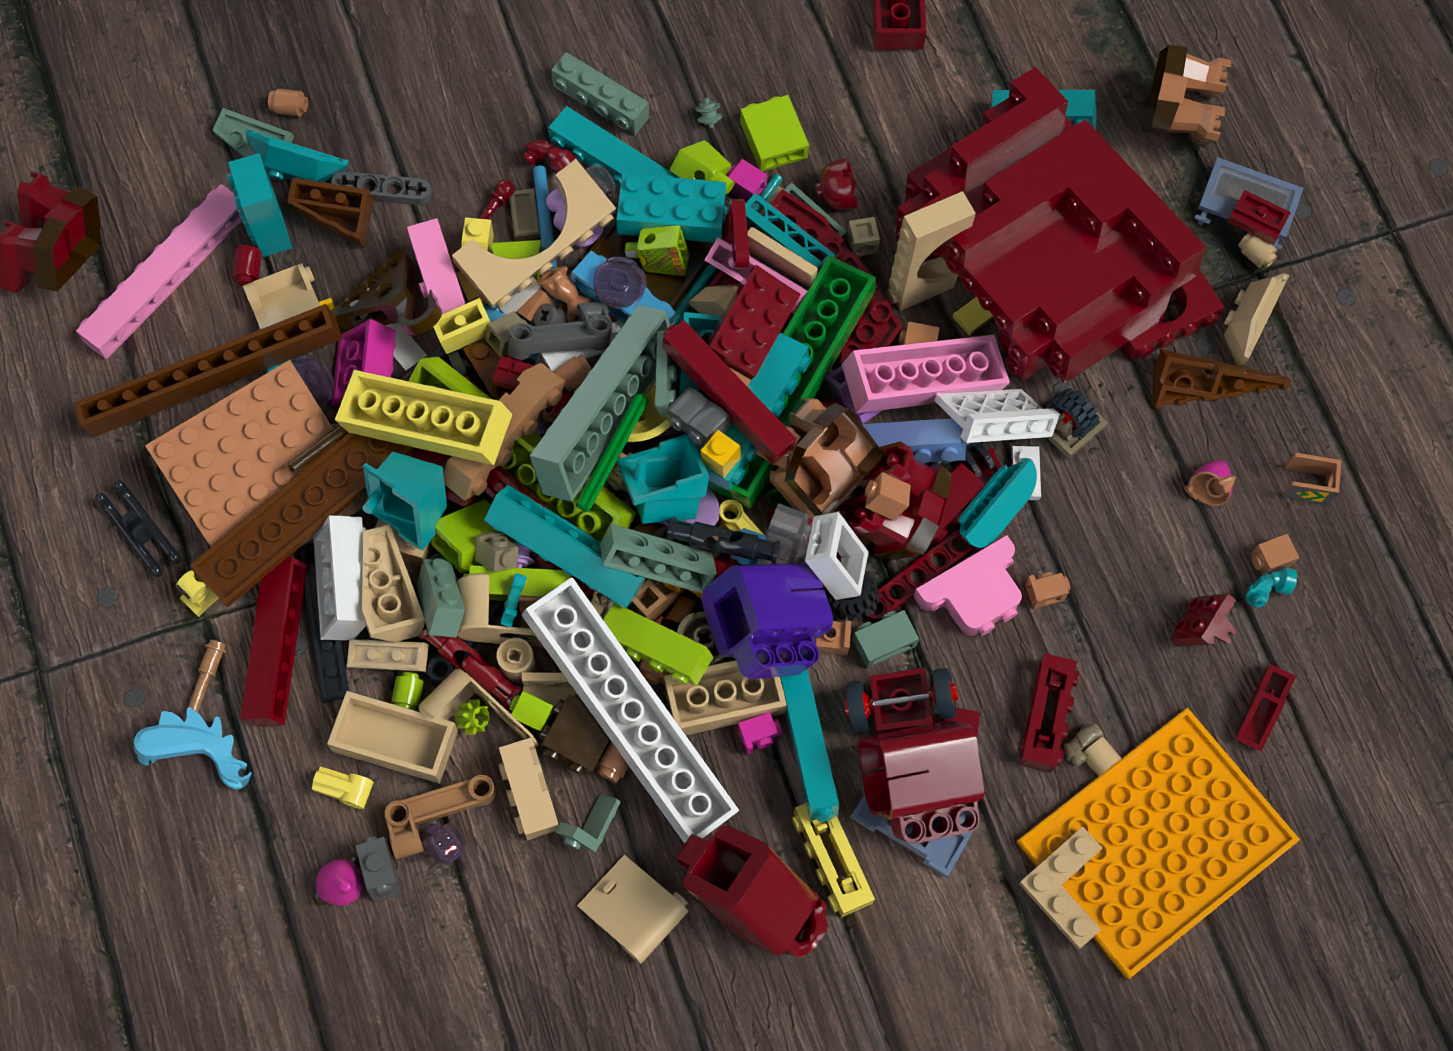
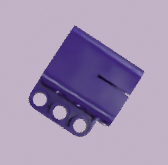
(765, 622)

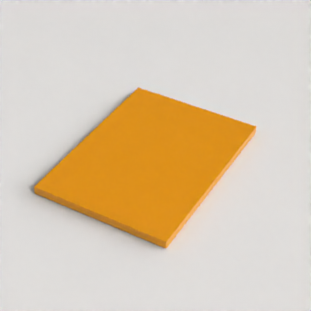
(1174, 839)

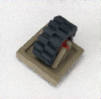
(1076, 423)

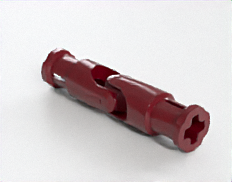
(481, 671)

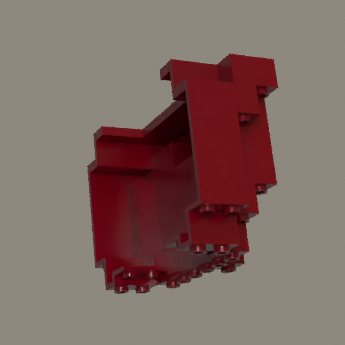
(1062, 233)

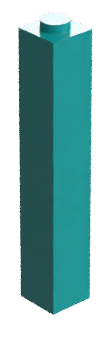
(810, 748)

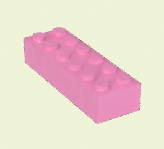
(919, 371)

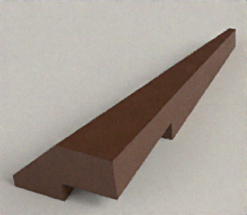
(1191, 378)

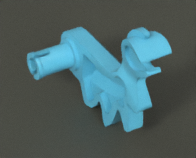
(190, 737)

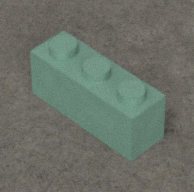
(440, 598)

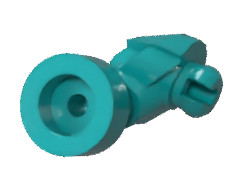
(1283, 581)

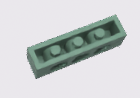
(657, 558)

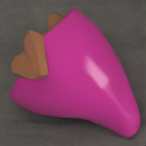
(1211, 483)

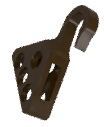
(398, 299)

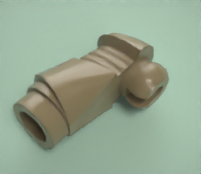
(1084, 739)

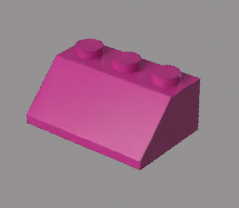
(363, 349)

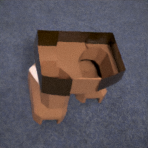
(1170, 110)
(828, 460)

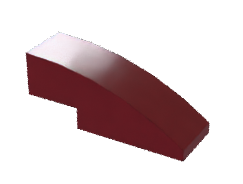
(1265, 707)

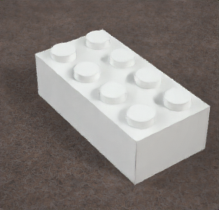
(339, 577)

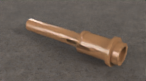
(207, 669)

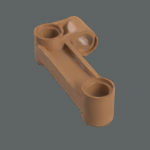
(432, 806)

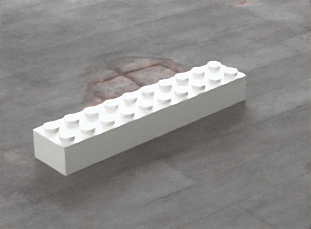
(629, 711)

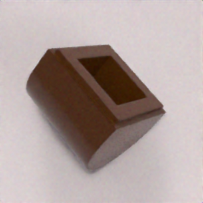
(681, 609)

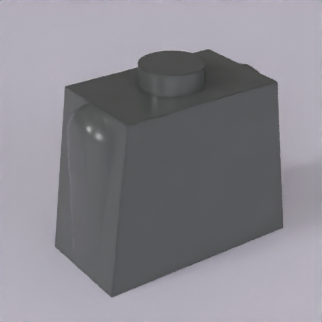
(379, 868)

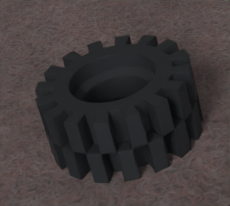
(859, 605)

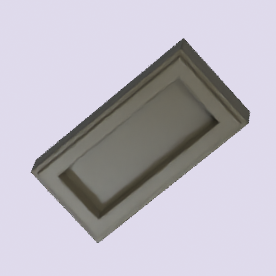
(524, 215)

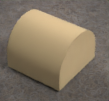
(1101, 756)

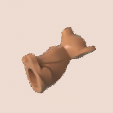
(562, 288)

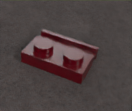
(1259, 217)

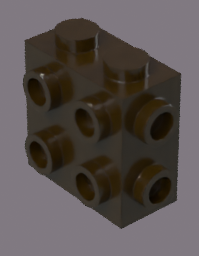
(574, 736)

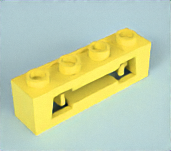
(826, 874)

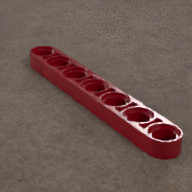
(925, 566)

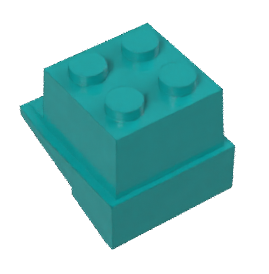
(666, 480)
(406, 496)

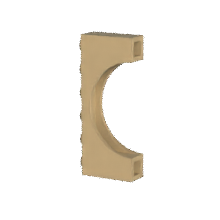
(919, 236)
(499, 277)

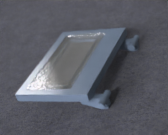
(1229, 182)

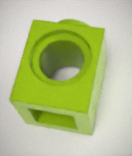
(531, 710)

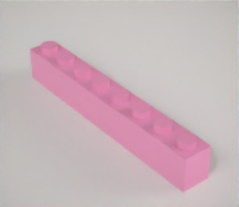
(160, 273)

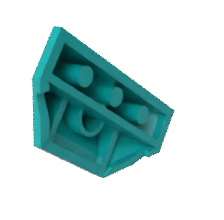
(291, 161)

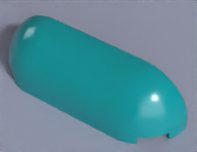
(998, 503)

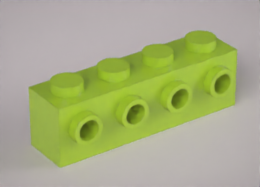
(658, 645)

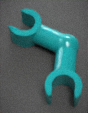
(512, 600)

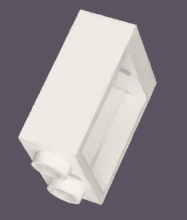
(842, 578)

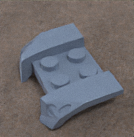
(938, 854)

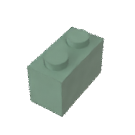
(885, 638)

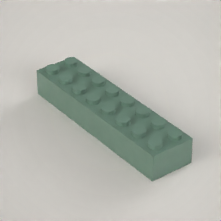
(592, 415)

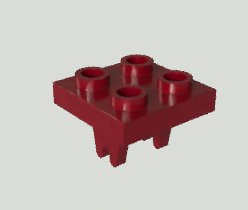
(1204, 621)

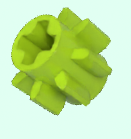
(472, 717)

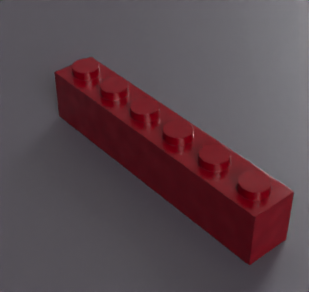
(274, 645)

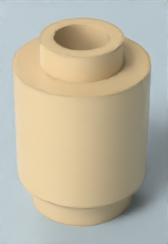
(1258, 251)

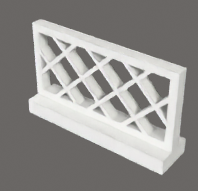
(998, 415)

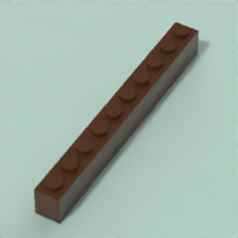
(208, 370)

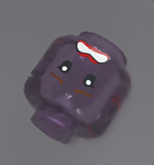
(444, 843)

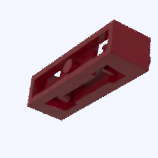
(1058, 670)

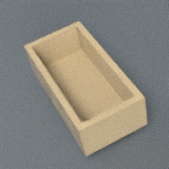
(392, 737)

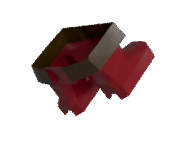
(54, 235)
(914, 527)

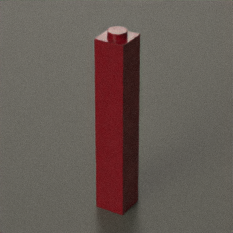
(728, 391)

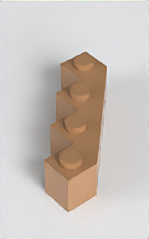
(537, 390)

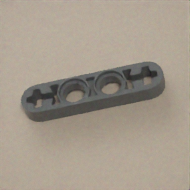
(382, 184)

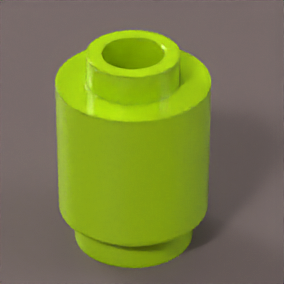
(407, 691)

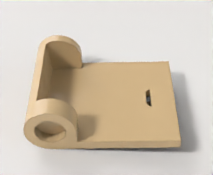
(282, 295)
(636, 910)

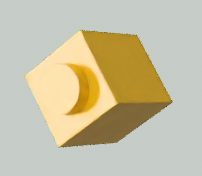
(720, 454)

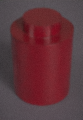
(246, 264)

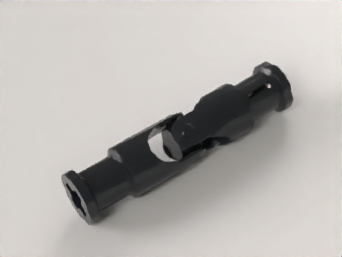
(729, 541)

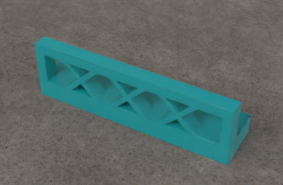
(764, 225)

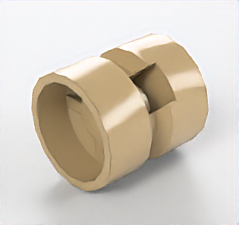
(514, 658)

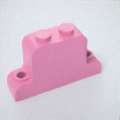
(975, 590)

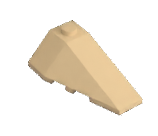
(387, 591)

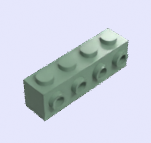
(600, 94)

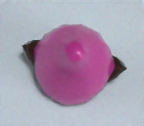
(339, 882)

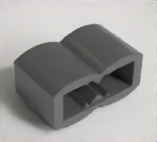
(697, 416)

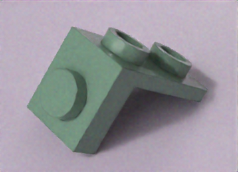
(595, 827)

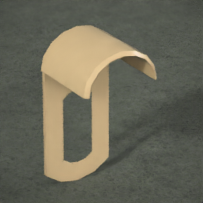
(474, 624)
(459, 689)

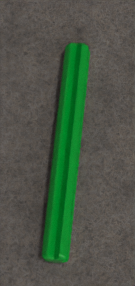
(612, 452)

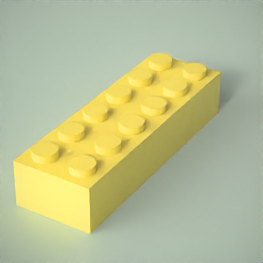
(424, 417)

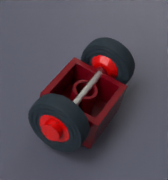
(901, 700)

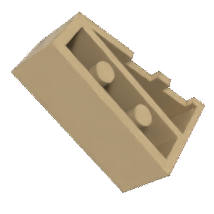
(527, 789)

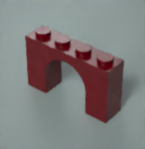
(1198, 308)

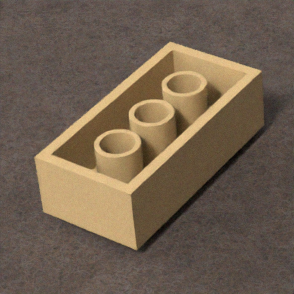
(722, 699)

